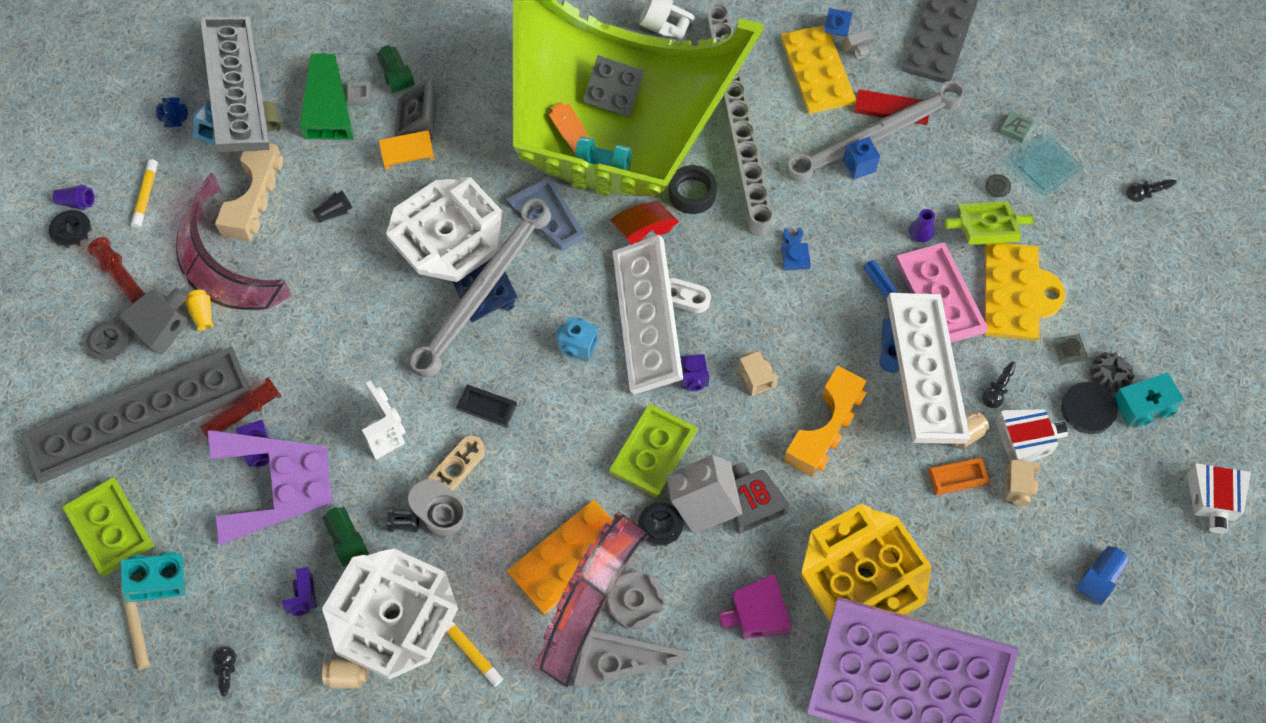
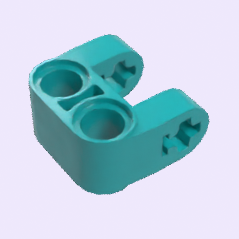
(619, 158)

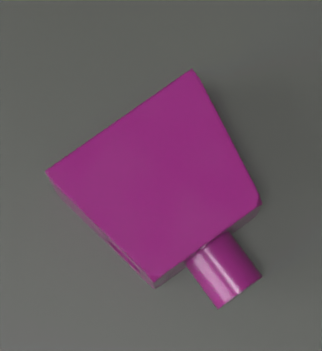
(757, 610)

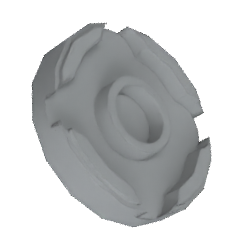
(636, 609)

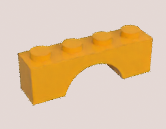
(810, 447)

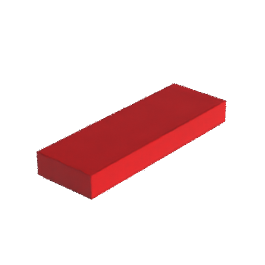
(883, 104)

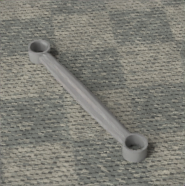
(878, 130)
(480, 288)

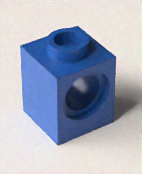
(861, 158)

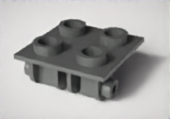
(613, 86)

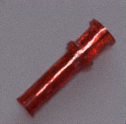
(112, 262)
(252, 401)

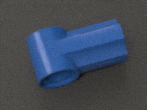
(888, 348)
(1100, 579)

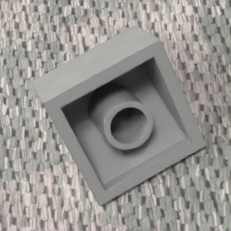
(705, 493)

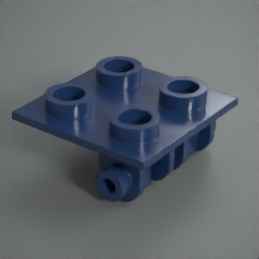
(501, 295)

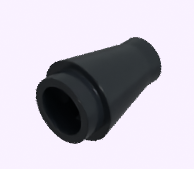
(334, 206)

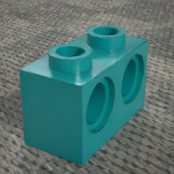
(153, 585)

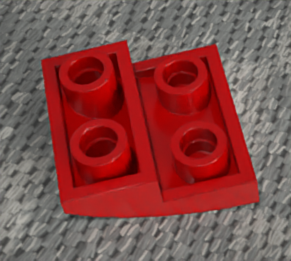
(643, 218)

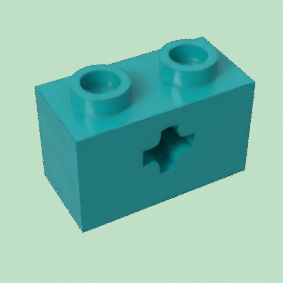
(1148, 400)

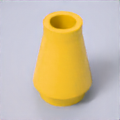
(199, 308)

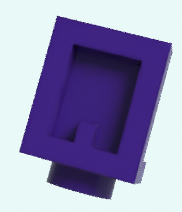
(694, 372)
(304, 593)

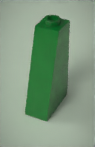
(324, 103)

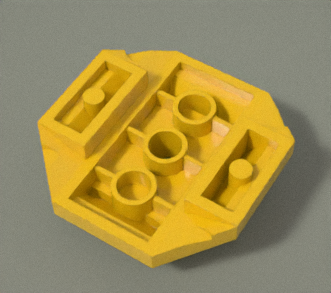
(870, 542)

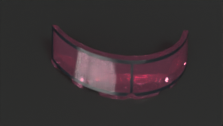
(206, 274)
(586, 596)

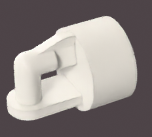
(655, 16)

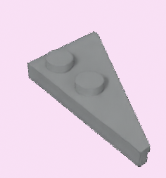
(615, 657)

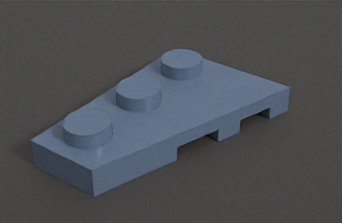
(562, 227)

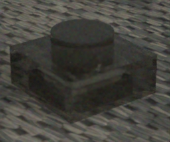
(1070, 349)

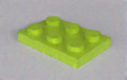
(653, 450)
(108, 526)

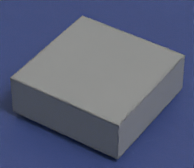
(359, 93)

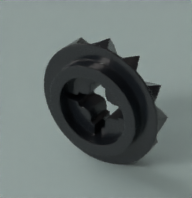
(58, 228)
(661, 511)

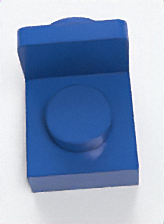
(838, 22)

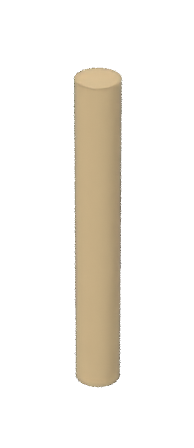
(136, 634)

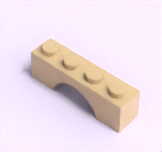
(241, 216)

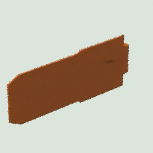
(567, 124)

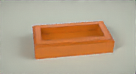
(958, 476)

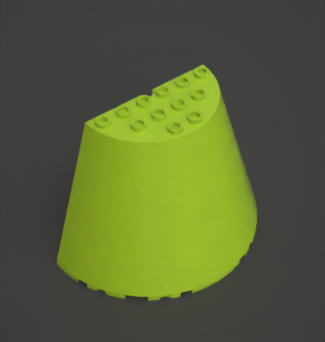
(674, 101)

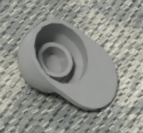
(437, 507)

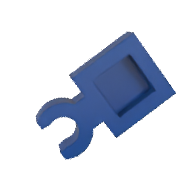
(794, 253)

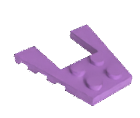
(297, 476)

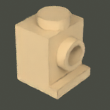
(757, 373)
(1020, 482)

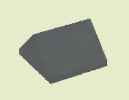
(417, 110)

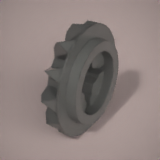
(97, 337)
(1103, 376)

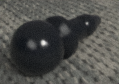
(1138, 192)
(993, 396)
(224, 661)

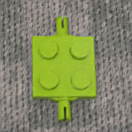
(989, 222)

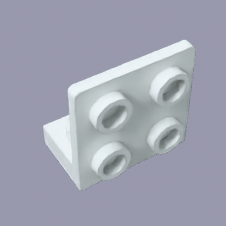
(385, 433)

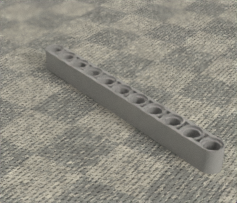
(742, 136)

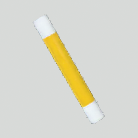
(144, 193)
(473, 654)

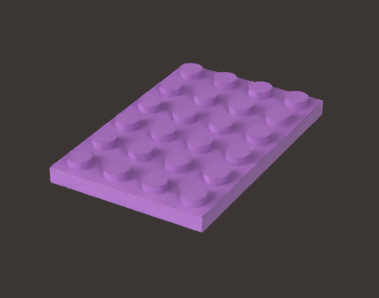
(907, 670)

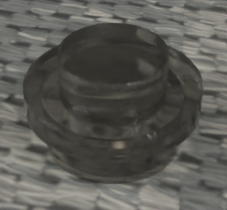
(998, 185)

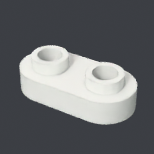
(686, 293)

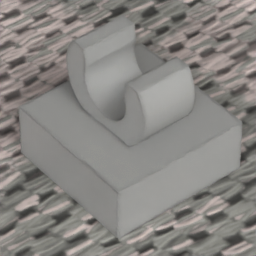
(858, 43)

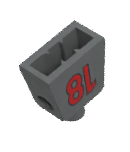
(758, 498)

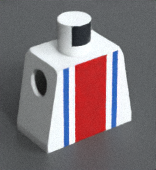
(1029, 433)
(1218, 494)

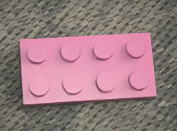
(935, 272)

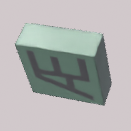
(1016, 126)

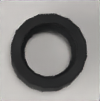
(693, 206)

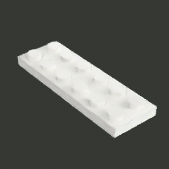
(647, 315)
(927, 369)

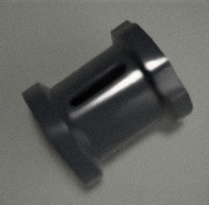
(402, 520)

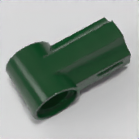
(395, 72)
(346, 540)

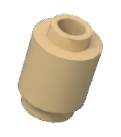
(977, 428)
(343, 674)

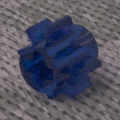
(171, 112)

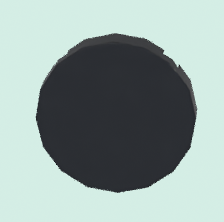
(1089, 408)

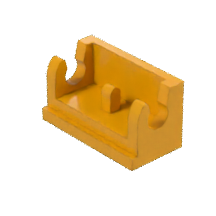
(406, 148)

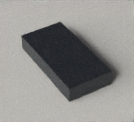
(486, 405)

